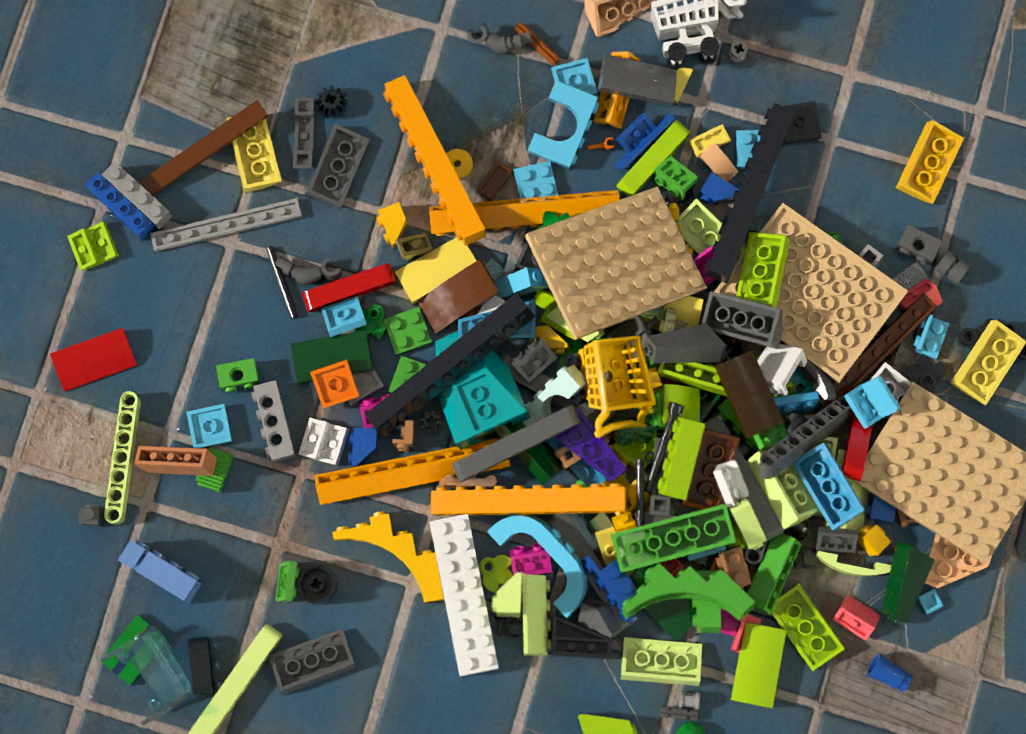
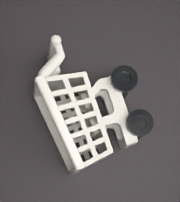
(707, 24)

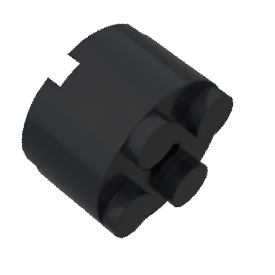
(307, 579)

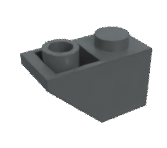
(598, 617)

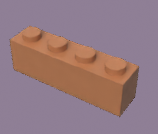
(175, 460)

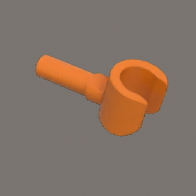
(602, 145)

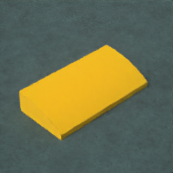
(930, 162)

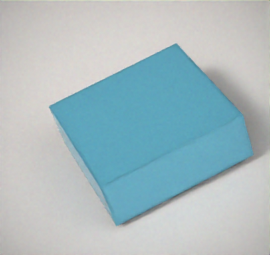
(930, 601)

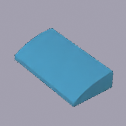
(828, 486)

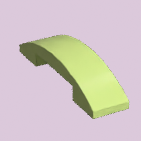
(831, 561)

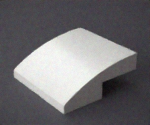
(323, 441)

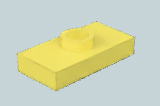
(702, 142)
(606, 545)

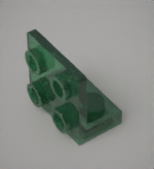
(630, 435)

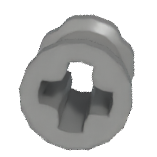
(738, 45)
(689, 700)

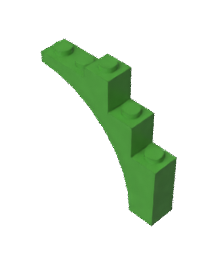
(689, 584)

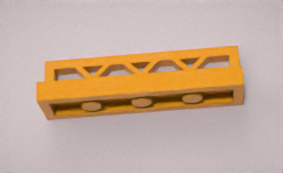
(616, 105)

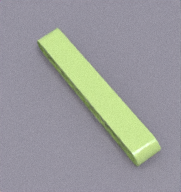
(125, 467)
(237, 681)

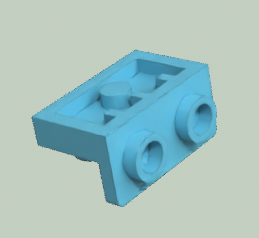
(931, 337)

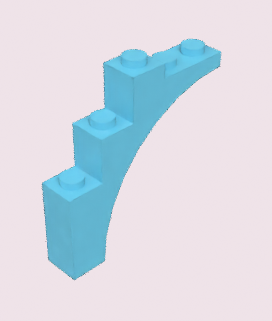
(521, 282)

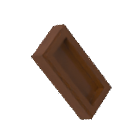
(494, 181)

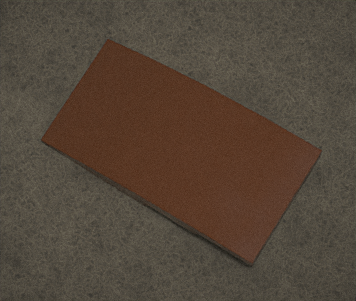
(458, 296)

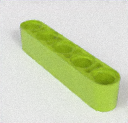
(660, 150)

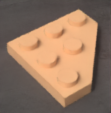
(950, 563)

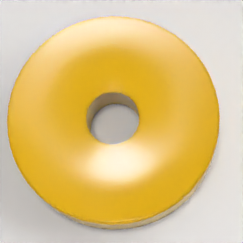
(464, 158)

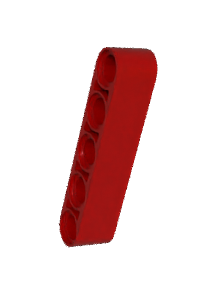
(349, 287)
(856, 450)

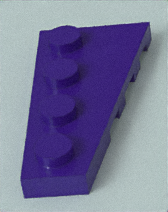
(592, 449)

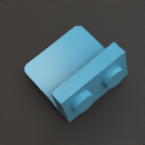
(872, 401)

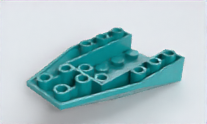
(480, 398)

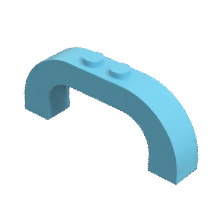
(556, 547)

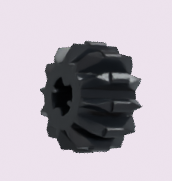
(327, 107)

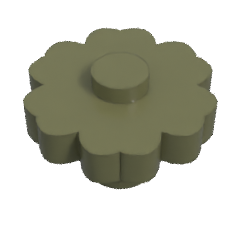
(669, 322)

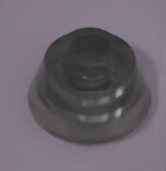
(798, 531)

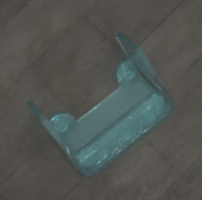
(158, 668)

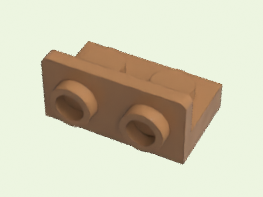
(408, 437)
(734, 565)

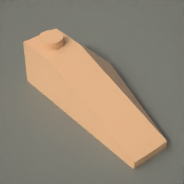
(609, 14)

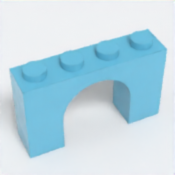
(582, 106)

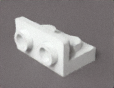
(730, 482)

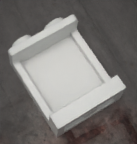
(779, 366)

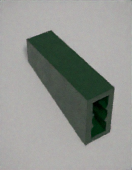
(905, 582)

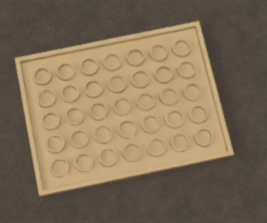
(615, 262)
(826, 296)
(947, 473)

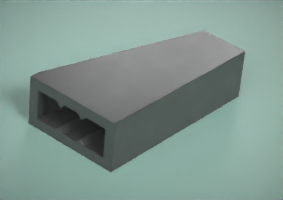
(685, 346)

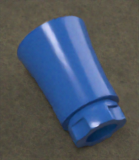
(888, 673)

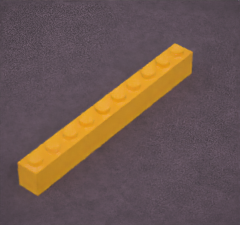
(435, 161)
(524, 211)
(393, 473)
(529, 501)

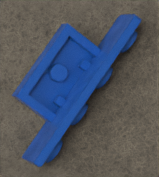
(639, 136)
(613, 582)

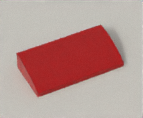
(93, 359)

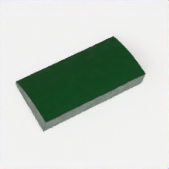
(329, 350)
(539, 459)
(671, 614)

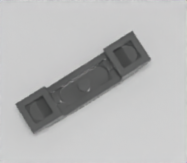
(304, 133)
(824, 384)
(659, 503)

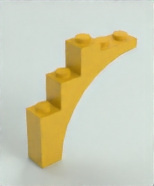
(402, 546)

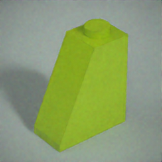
(604, 725)

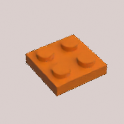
(335, 383)

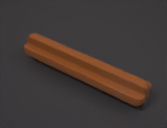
(539, 45)

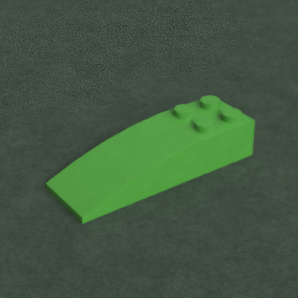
(673, 538)

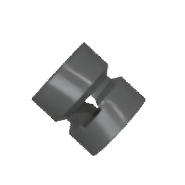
(952, 267)

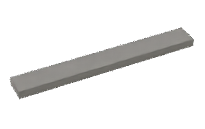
(226, 225)

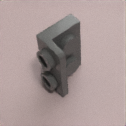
(533, 359)
(836, 540)

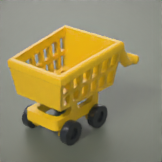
(614, 390)

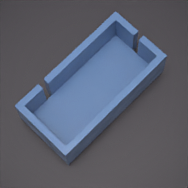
(155, 568)

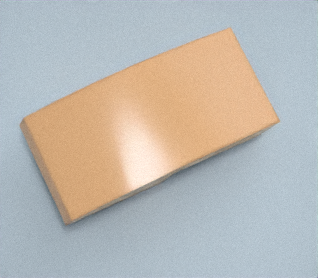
(719, 162)

